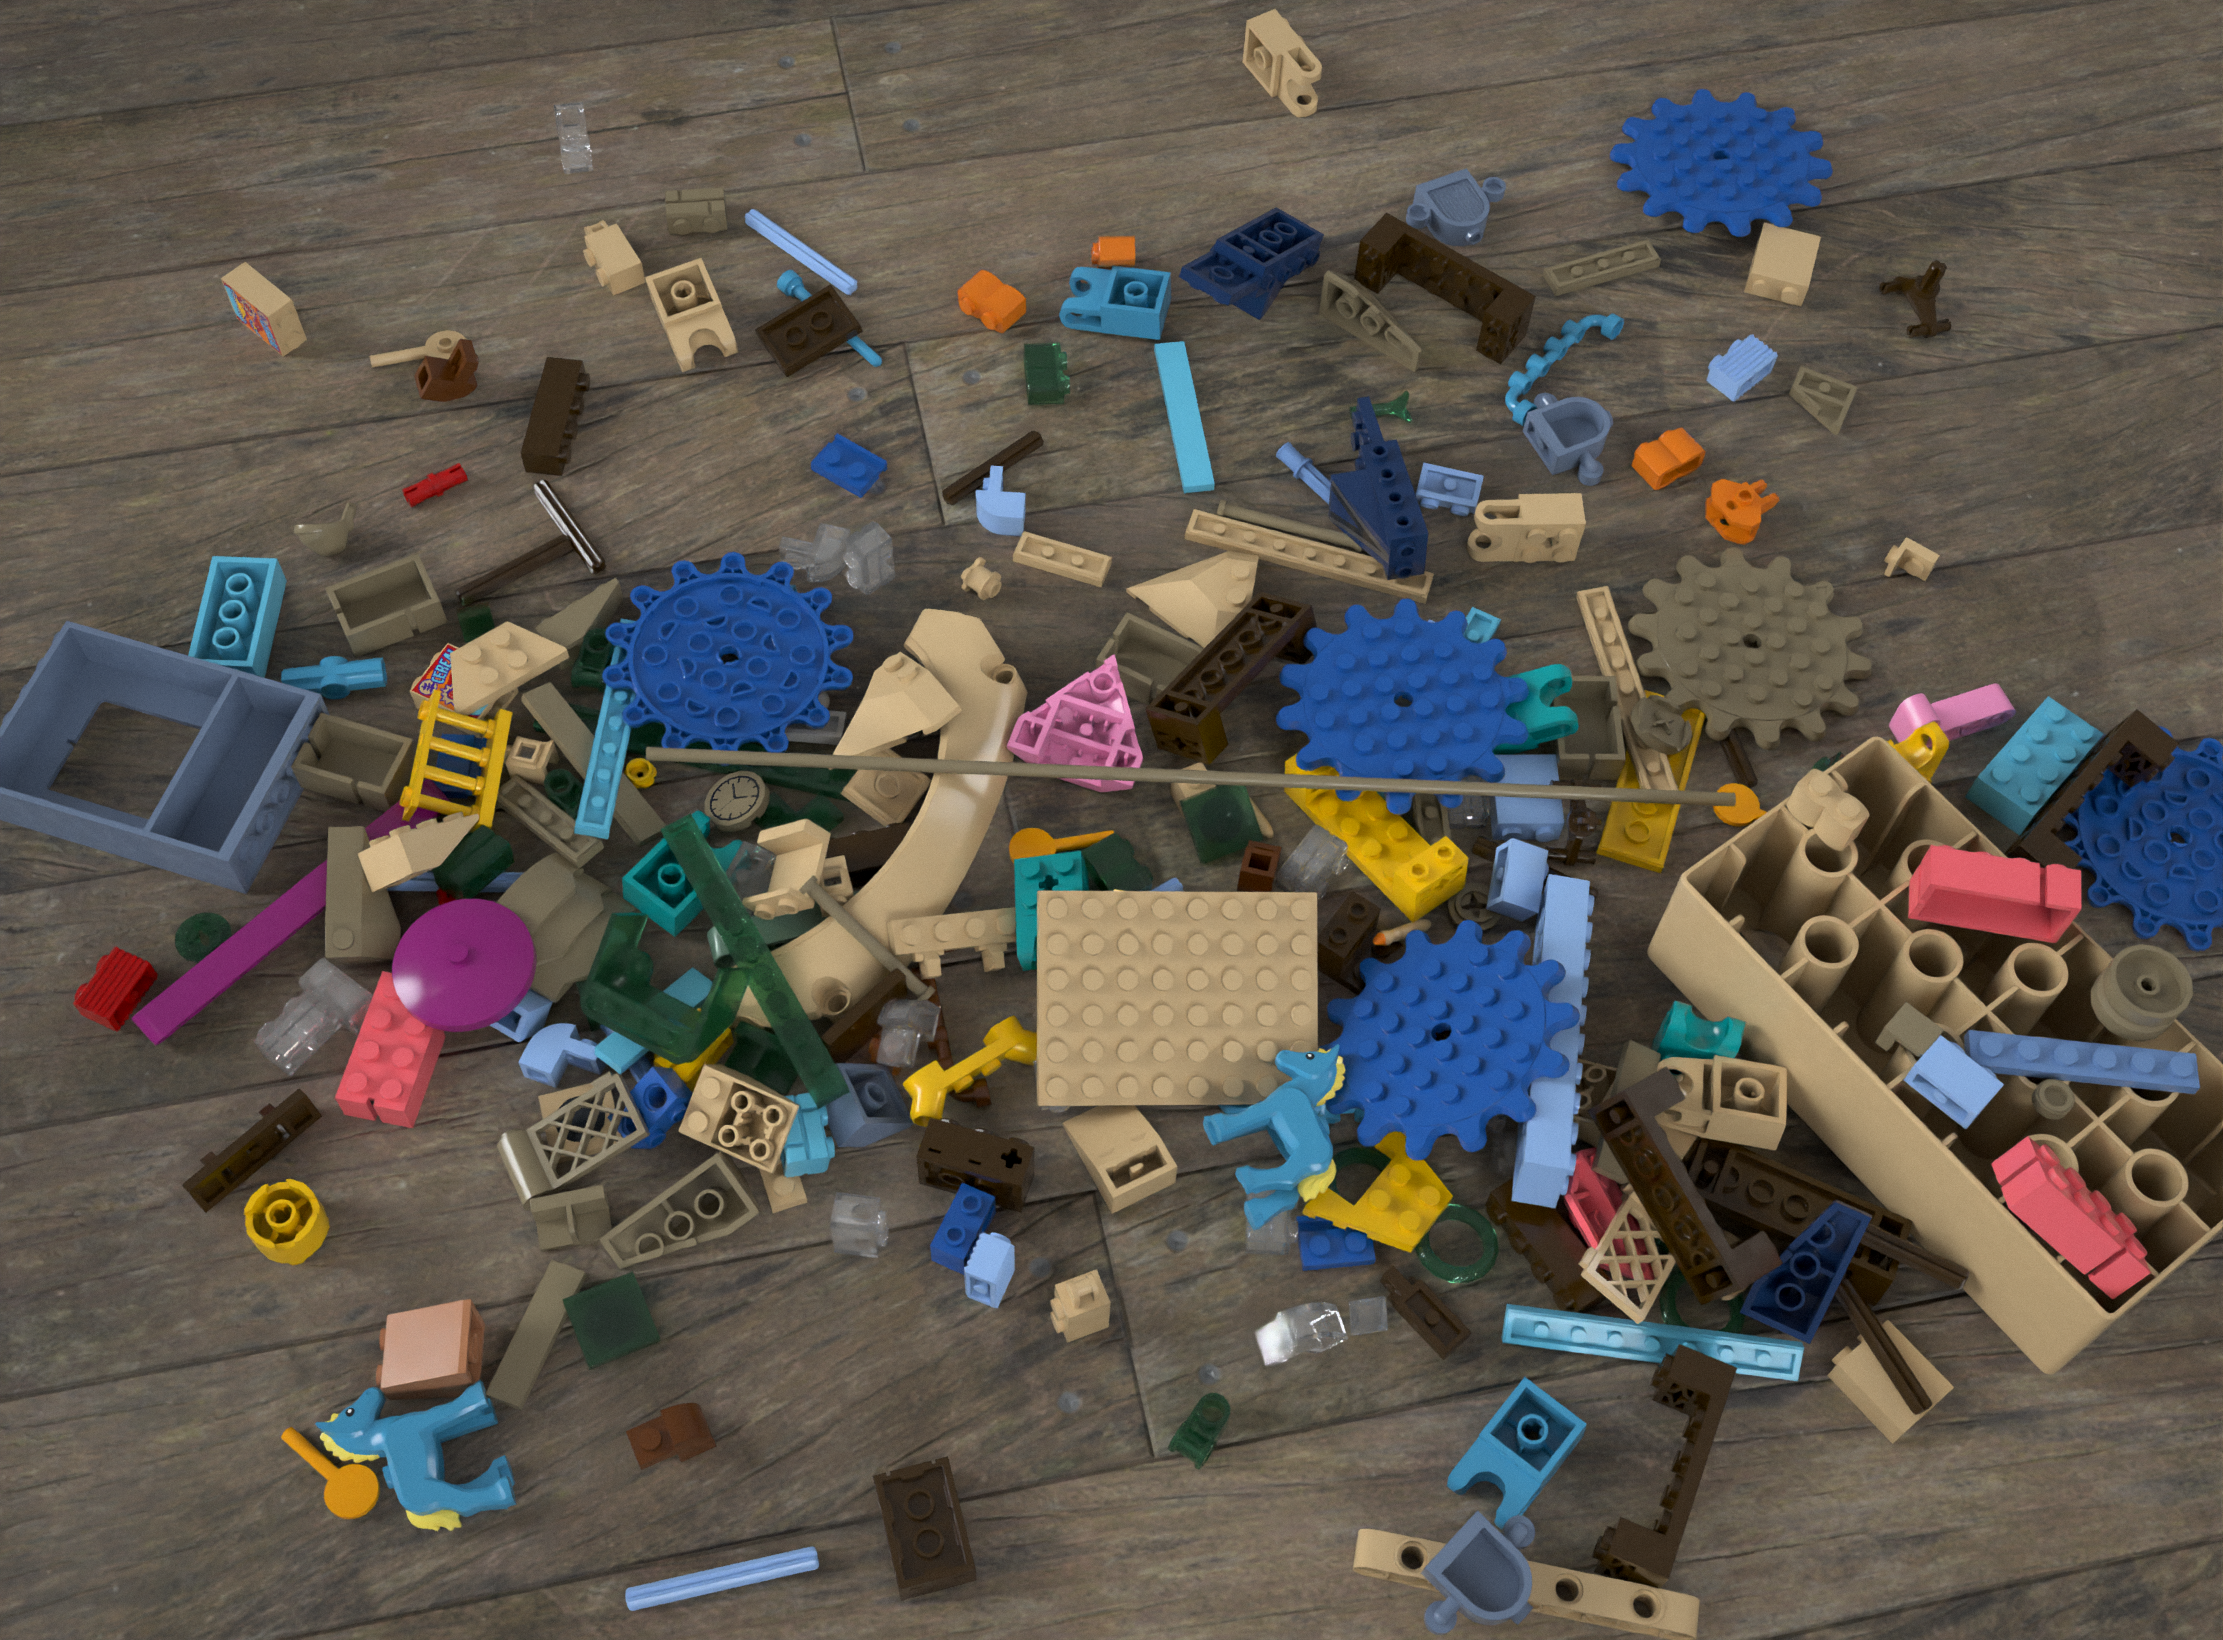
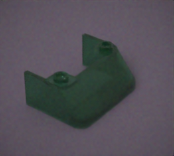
(623, 1001)

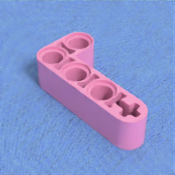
(1955, 715)

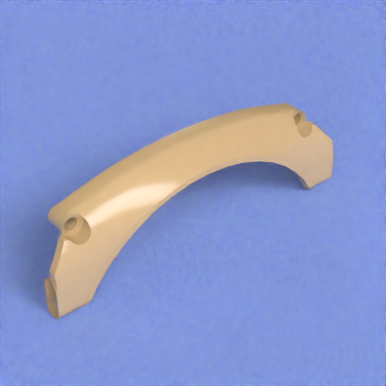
(922, 875)

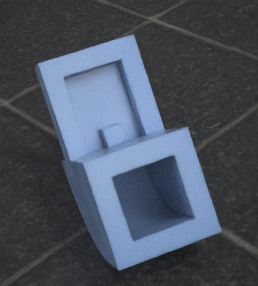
(1000, 510)
(553, 1050)

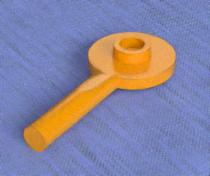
(1746, 807)
(1037, 842)
(349, 1490)

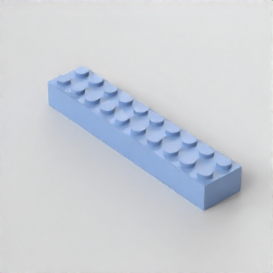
(1545, 1141)

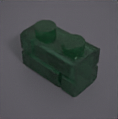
(474, 864)

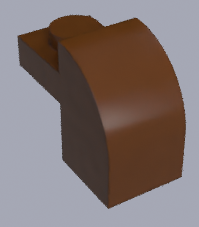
(448, 378)
(1258, 867)
(678, 1431)

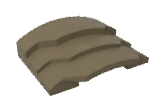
(565, 919)

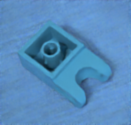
(1118, 301)
(1510, 1459)

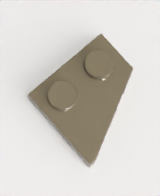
(1823, 397)

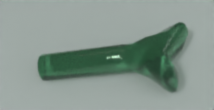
(1396, 407)

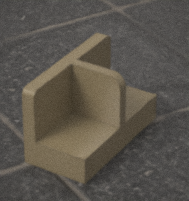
(571, 1217)

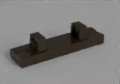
(251, 1150)

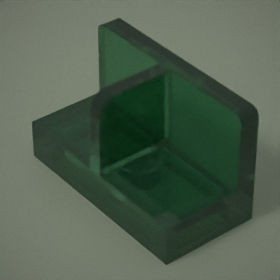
(762, 1058)

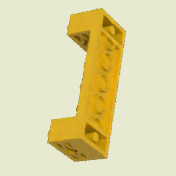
(1385, 846)

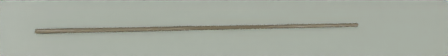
(1191, 776)

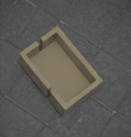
(386, 605)
(1147, 657)
(1596, 745)
(355, 762)

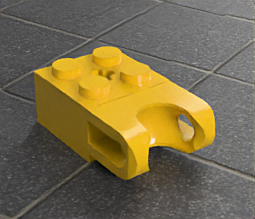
(1918, 754)

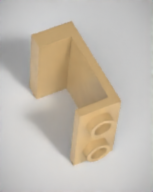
(800, 855)

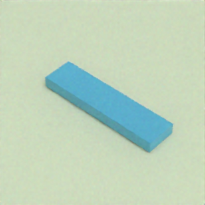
(622, 1053)

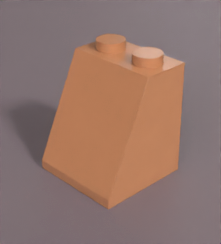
(431, 1351)

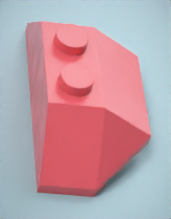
(1592, 1206)

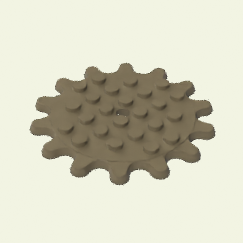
(1765, 688)

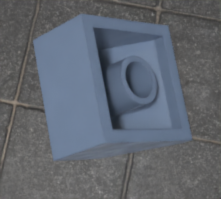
(870, 1108)

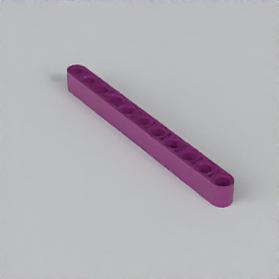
(258, 937)

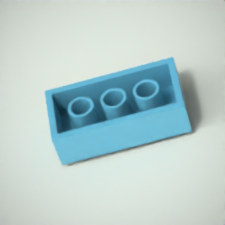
(239, 613)
(2033, 765)

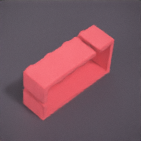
(1994, 894)
(389, 1061)
(2071, 1217)

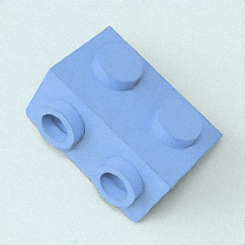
(1448, 489)

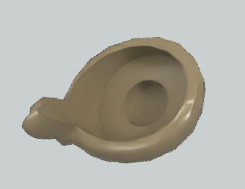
(328, 538)

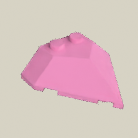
(1082, 726)

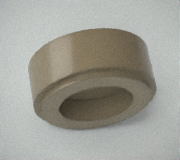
(2053, 1099)

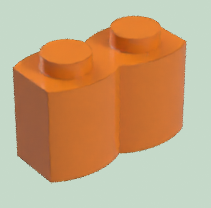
(1113, 251)
(991, 301)
(1668, 458)

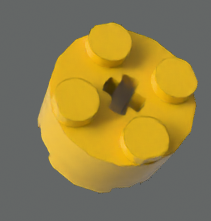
(304, 1225)

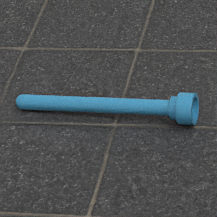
(791, 285)

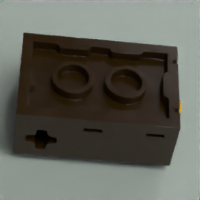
(977, 1158)
(924, 1528)

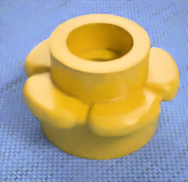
(640, 766)

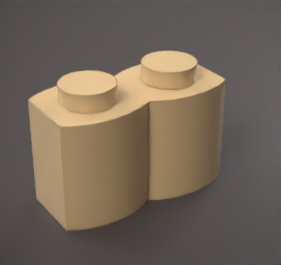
(1832, 813)

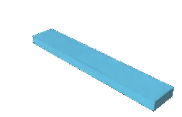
(1184, 417)

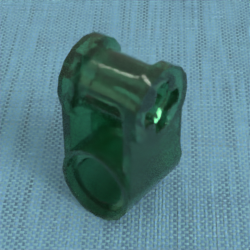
(591, 662)
(569, 799)
(1199, 1436)

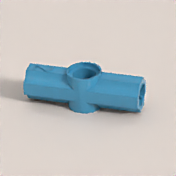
(337, 676)

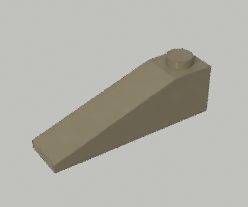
(1361, 314)
(357, 922)
(694, 1210)

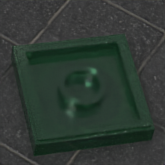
(1220, 821)
(611, 1320)

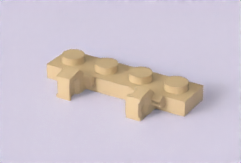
(930, 936)

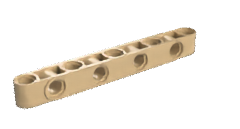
(1595, 1597)

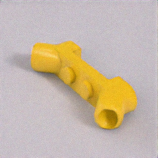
(931, 1083)

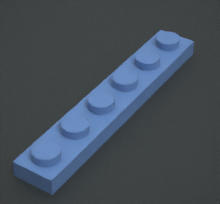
(2084, 1061)

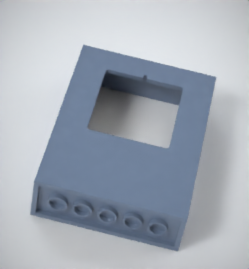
(228, 790)

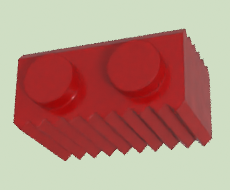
(115, 988)

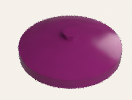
(464, 965)

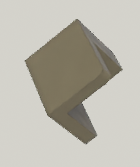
(1911, 1030)

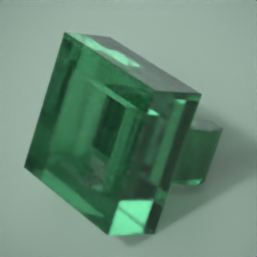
(475, 620)

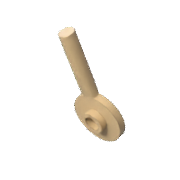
(438, 345)

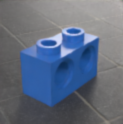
(650, 1102)
(960, 1229)

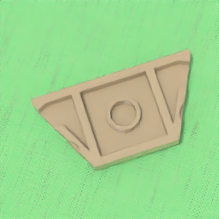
(499, 664)

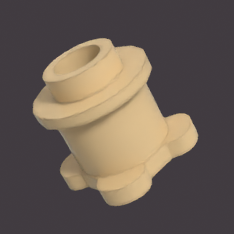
(981, 580)

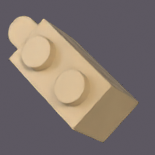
(613, 257)
(1080, 1306)

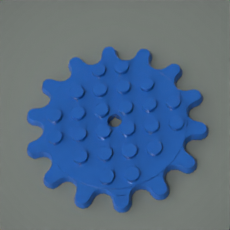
(1681, 171)
(760, 619)
(1362, 732)
(2131, 853)
(1484, 1067)

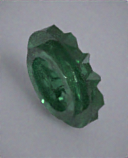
(188, 940)

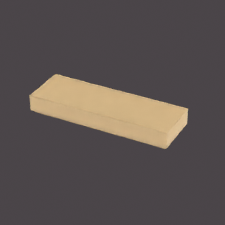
(1062, 559)

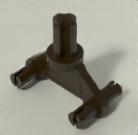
(1921, 295)
(1580, 823)

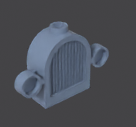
(1455, 207)
(1569, 434)
(1481, 1575)

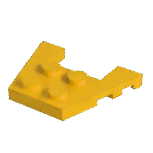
(1397, 1204)

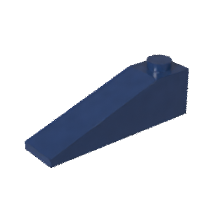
(1813, 1265)

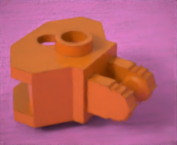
(1740, 507)

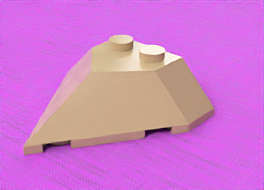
(1201, 596)
(896, 704)

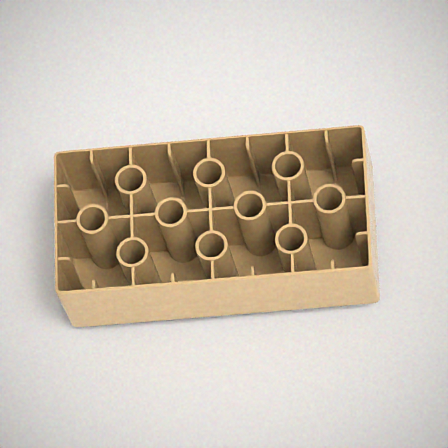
(1848, 976)

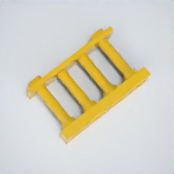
(490, 759)

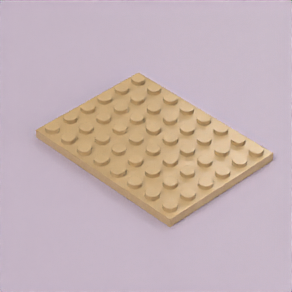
(1172, 995)

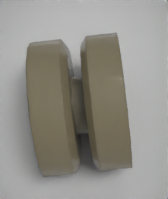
(2141, 992)

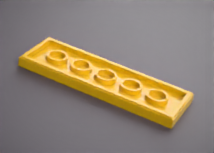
(1643, 831)

